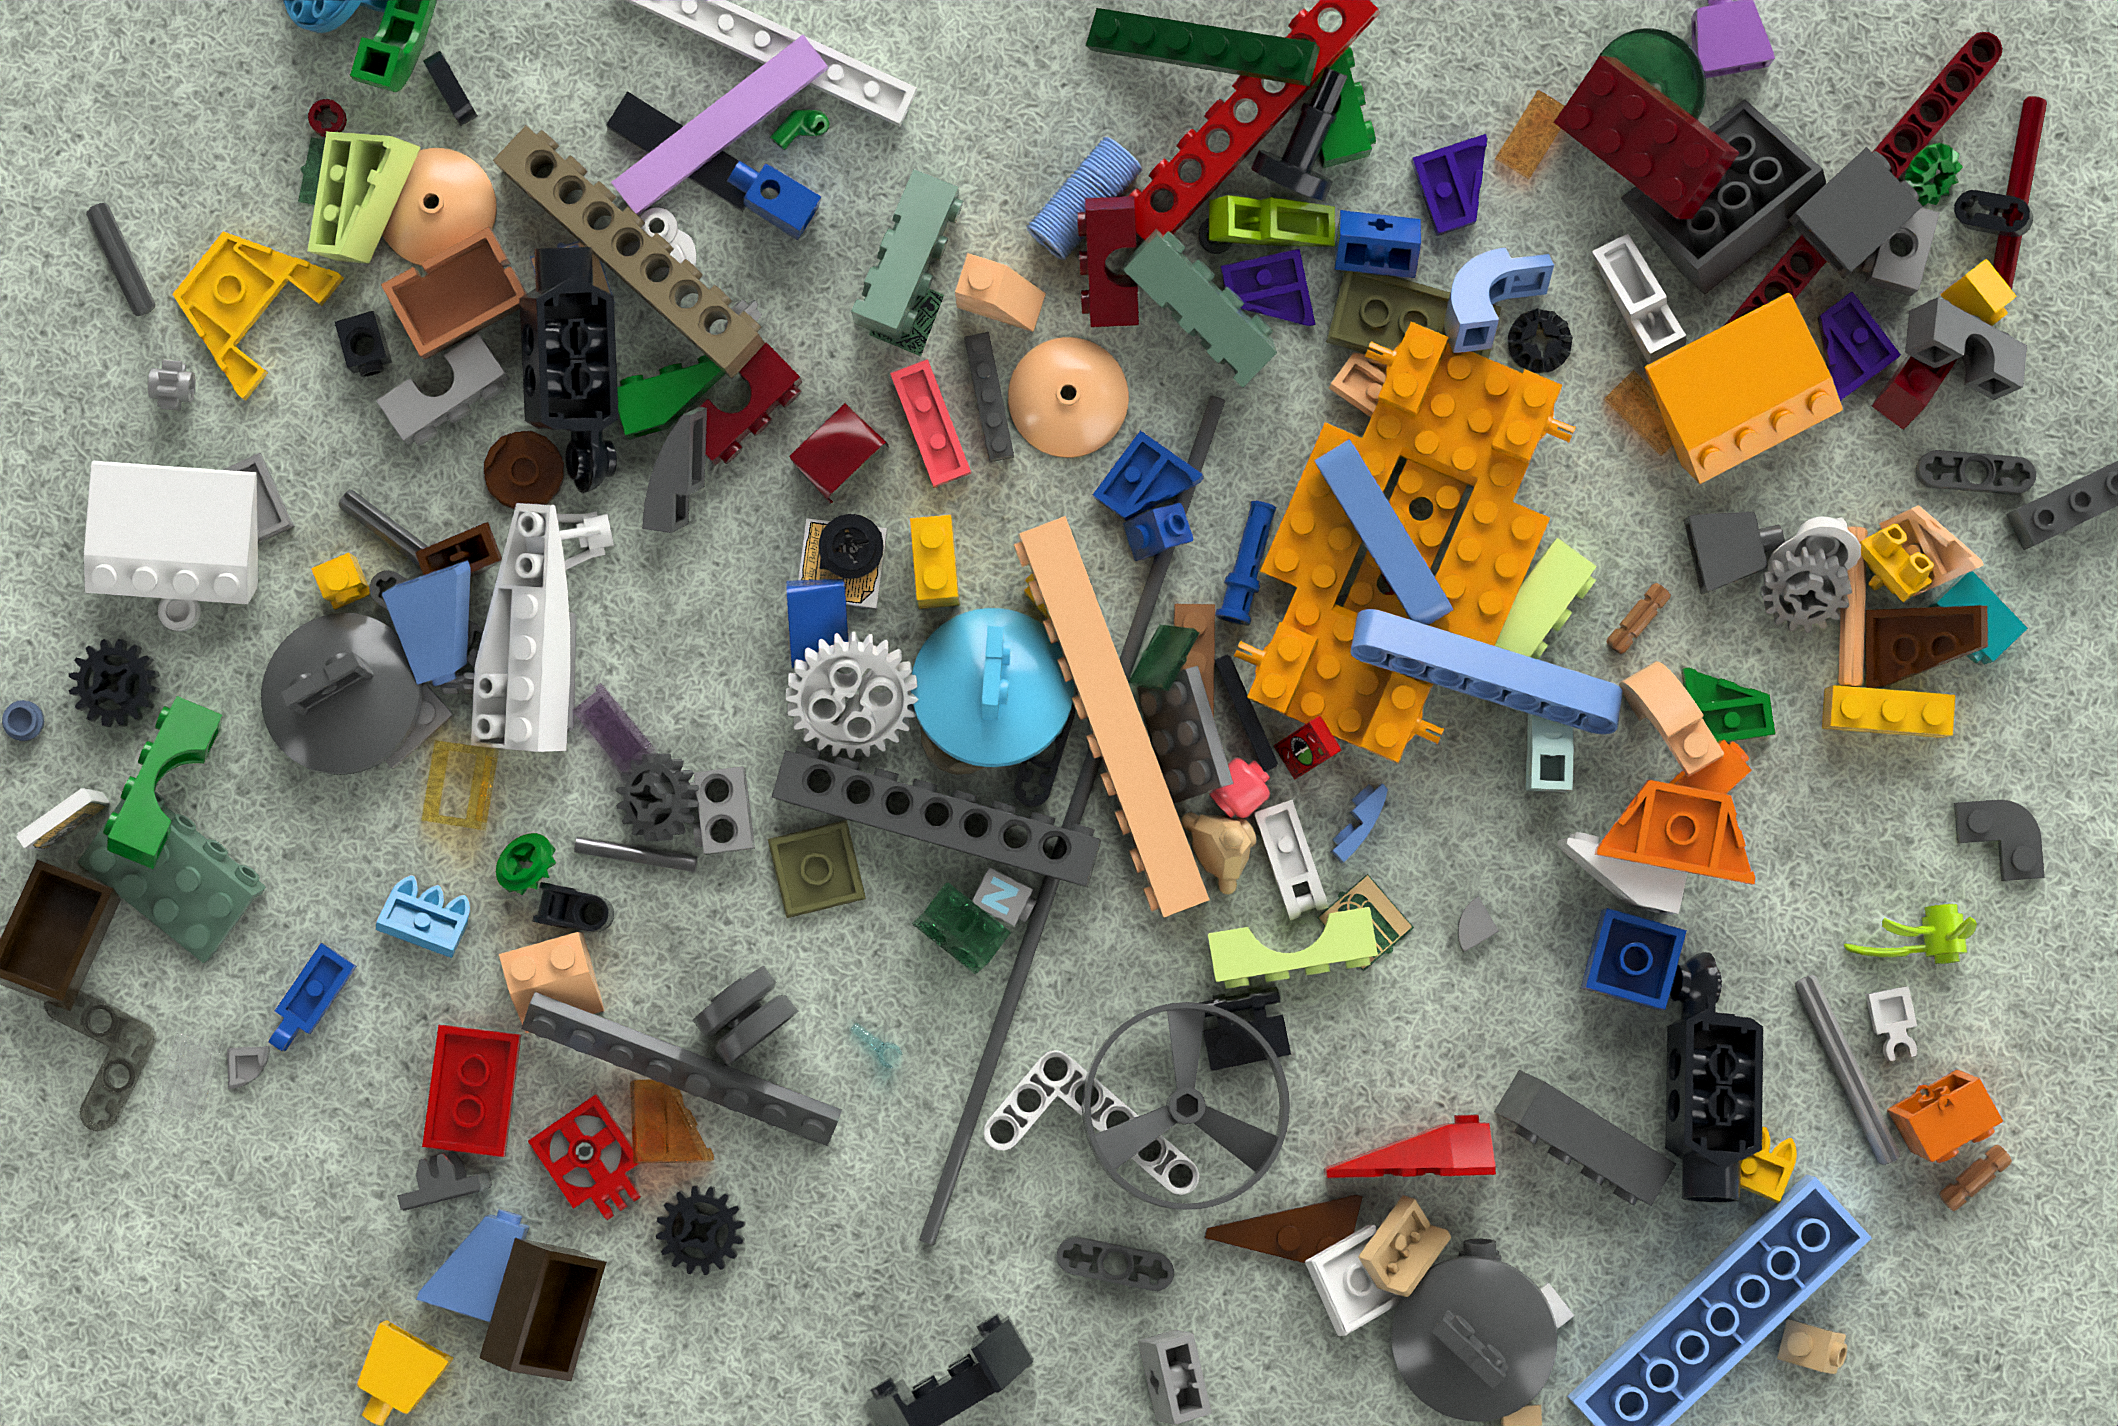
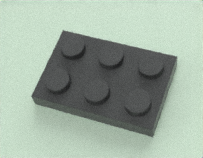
(1185, 737)

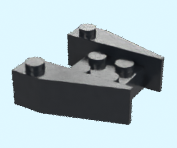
(998, 1361)

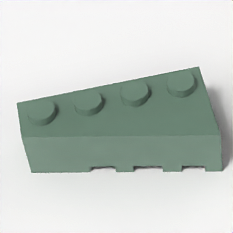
(907, 256)
(1201, 306)

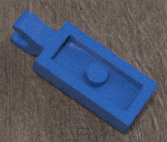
(311, 995)

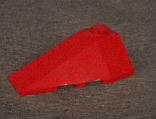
(1445, 1150)

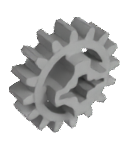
(1803, 586)

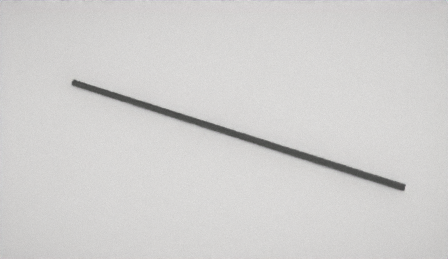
(1049, 884)

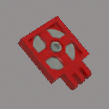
(588, 1156)

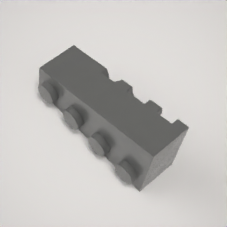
(1586, 1138)

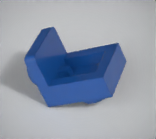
(1157, 531)

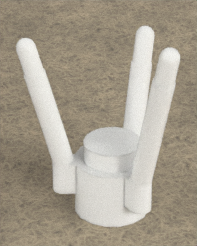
(592, 532)

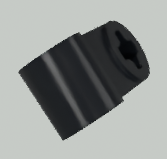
(566, 907)

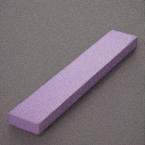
(720, 125)

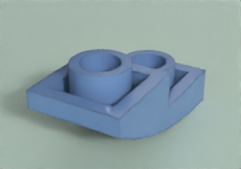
(1367, 810)

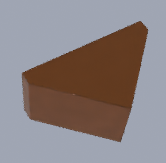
(474, 545)

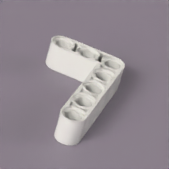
(1106, 1103)

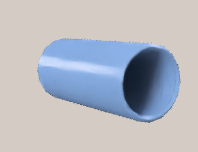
(1058, 220)

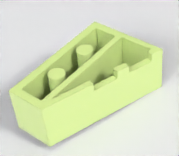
(357, 193)

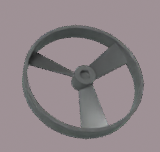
(1187, 1106)

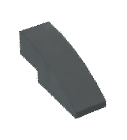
(677, 474)

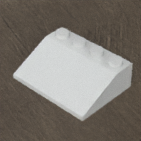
(171, 533)

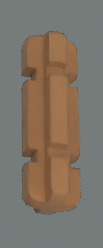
(1638, 618)
(1975, 1177)

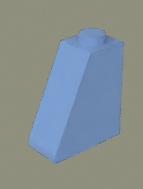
(433, 621)
(475, 1270)

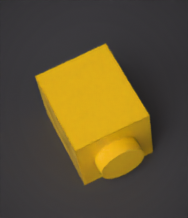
(1981, 293)

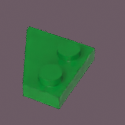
(1730, 709)

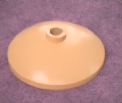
(464, 205)
(1063, 425)

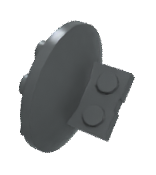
(340, 694)
(1475, 1339)

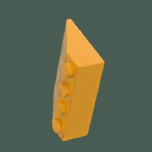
(1743, 389)

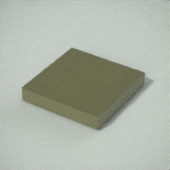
(816, 869)

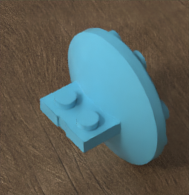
(991, 688)

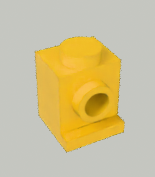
(341, 580)

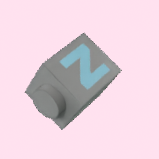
(1004, 897)

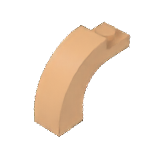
(1667, 704)

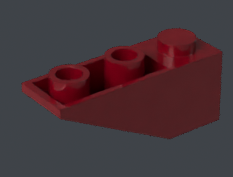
(1910, 390)

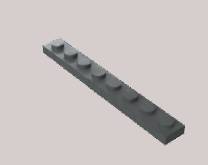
(681, 1069)

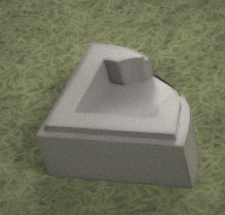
(1475, 925)
(245, 1064)

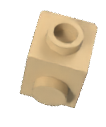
(1812, 1347)

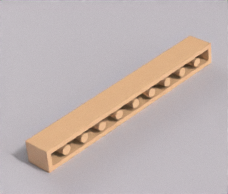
(1113, 717)

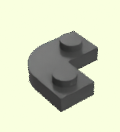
(2013, 829)

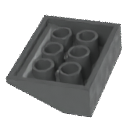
(1745, 207)

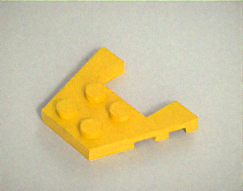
(232, 291)

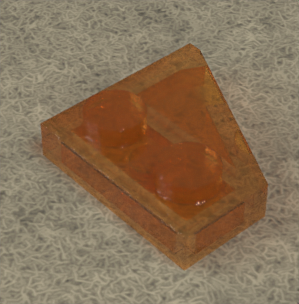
(663, 1126)

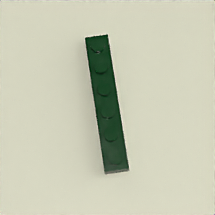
(1203, 46)

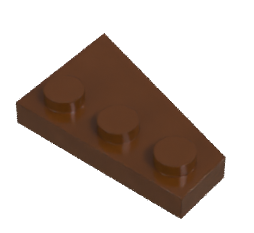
(1920, 639)

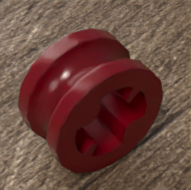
(335, 108)

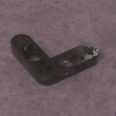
(117, 1040)

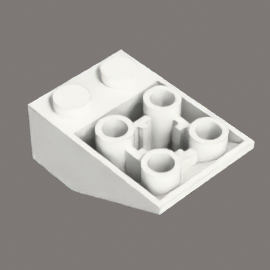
(1631, 882)

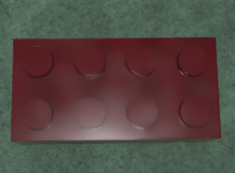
(1646, 137)

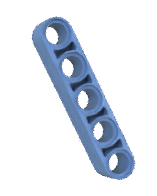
(1383, 534)

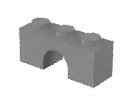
(475, 376)

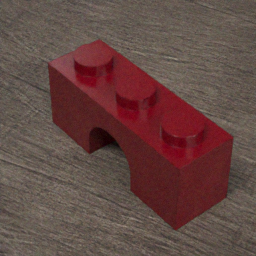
(1108, 227)
(771, 384)

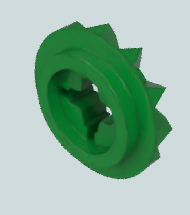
(1924, 167)
(529, 848)

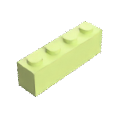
(1545, 599)

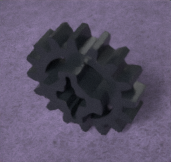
(124, 697)
(710, 1247)

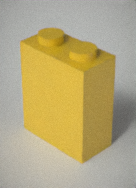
(934, 561)

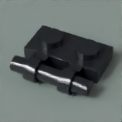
(1230, 1045)

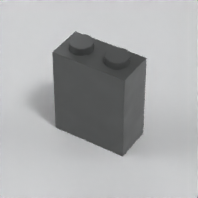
(1856, 211)

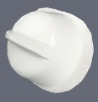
(1822, 533)

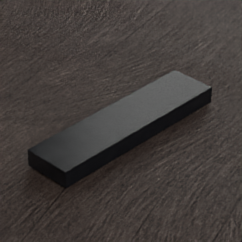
(649, 128)

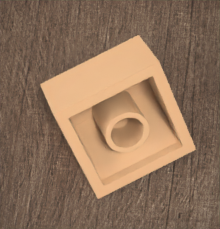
(554, 969)

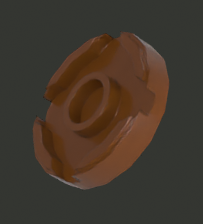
(536, 474)

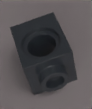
(355, 328)

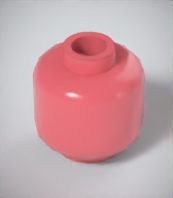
(1246, 792)

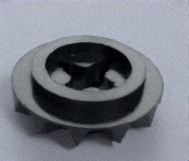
(1527, 354)
(834, 537)

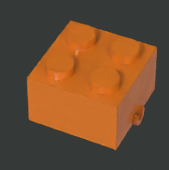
(1946, 1117)

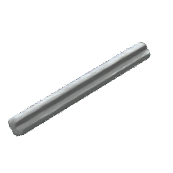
(1847, 1070)

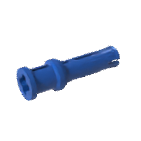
(1243, 580)

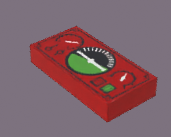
(1307, 747)

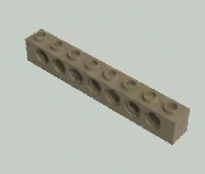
(521, 163)

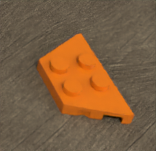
(1680, 832)

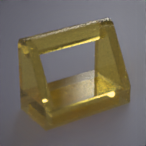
(480, 789)

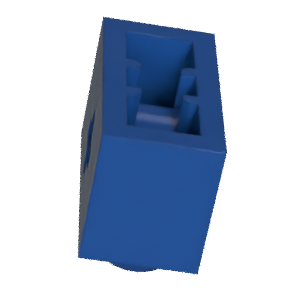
(1377, 244)

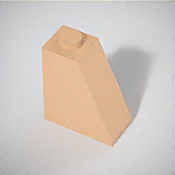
(998, 293)

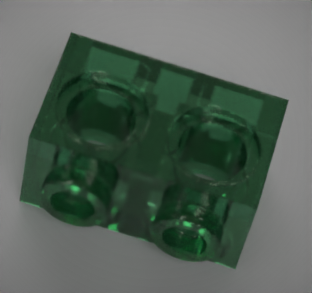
(961, 928)

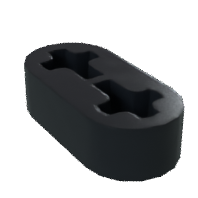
(450, 88)
(1992, 222)

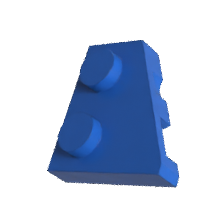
(1144, 478)

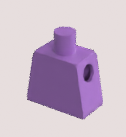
(1730, 38)

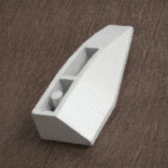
(526, 642)

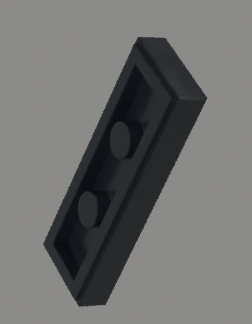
(1246, 713)

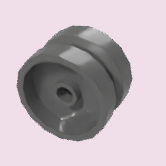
(742, 1011)

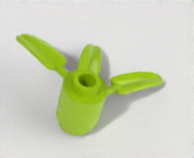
(1942, 932)

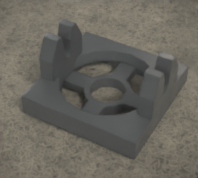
(442, 1180)

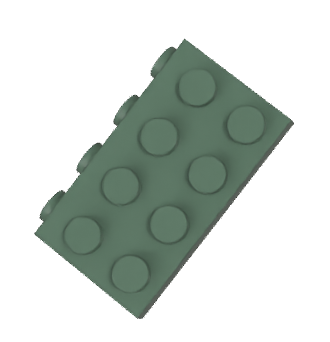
(190, 893)

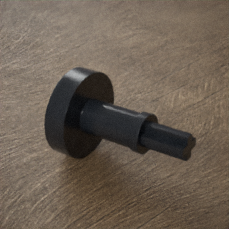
(1296, 164)

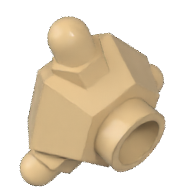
(1221, 846)

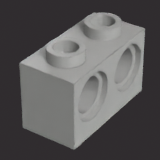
(734, 809)

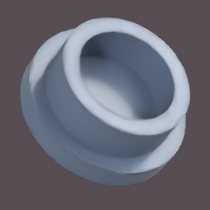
(23, 720)

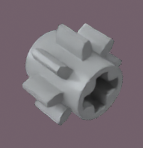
(171, 385)

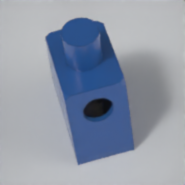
(789, 210)

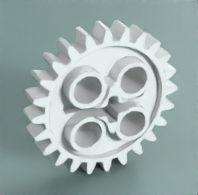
(819, 679)

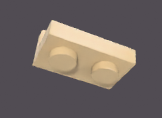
(1403, 1248)

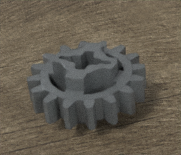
(653, 816)

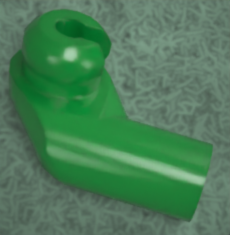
(800, 123)

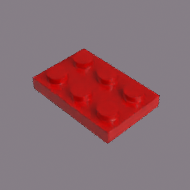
(471, 1090)

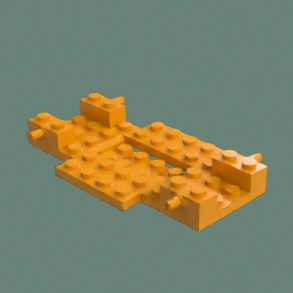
(1457, 427)

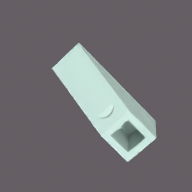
(1549, 755)

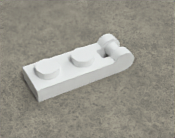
(1290, 858)

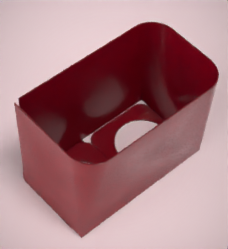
(836, 450)

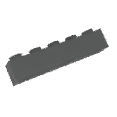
(989, 397)

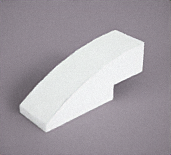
(1639, 299)

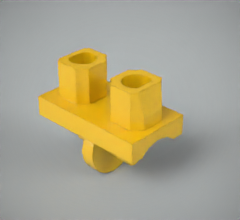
(1892, 564)

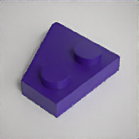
(1452, 183)
(1272, 286)
(1853, 345)

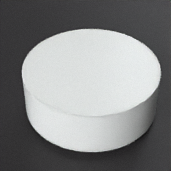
(179, 614)

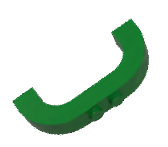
(396, 47)

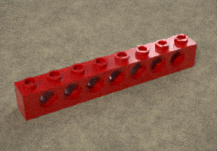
(1243, 136)

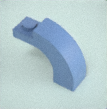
(1484, 281)

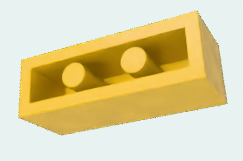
(1888, 711)

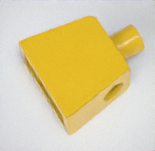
(398, 1371)

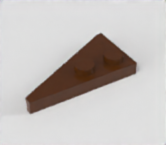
(1293, 1232)

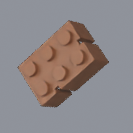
(458, 296)

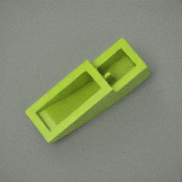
(1271, 222)

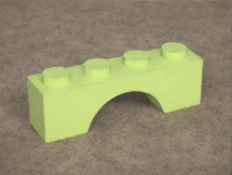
(1345, 938)

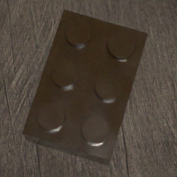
(55, 934)
(542, 1310)

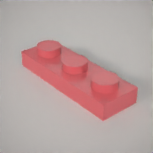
(930, 423)

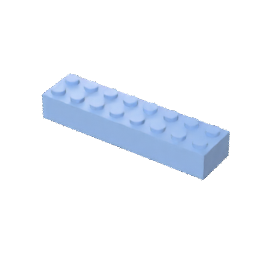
(1723, 1311)

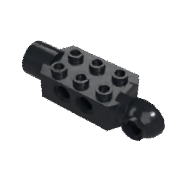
(571, 360)
(1711, 1086)

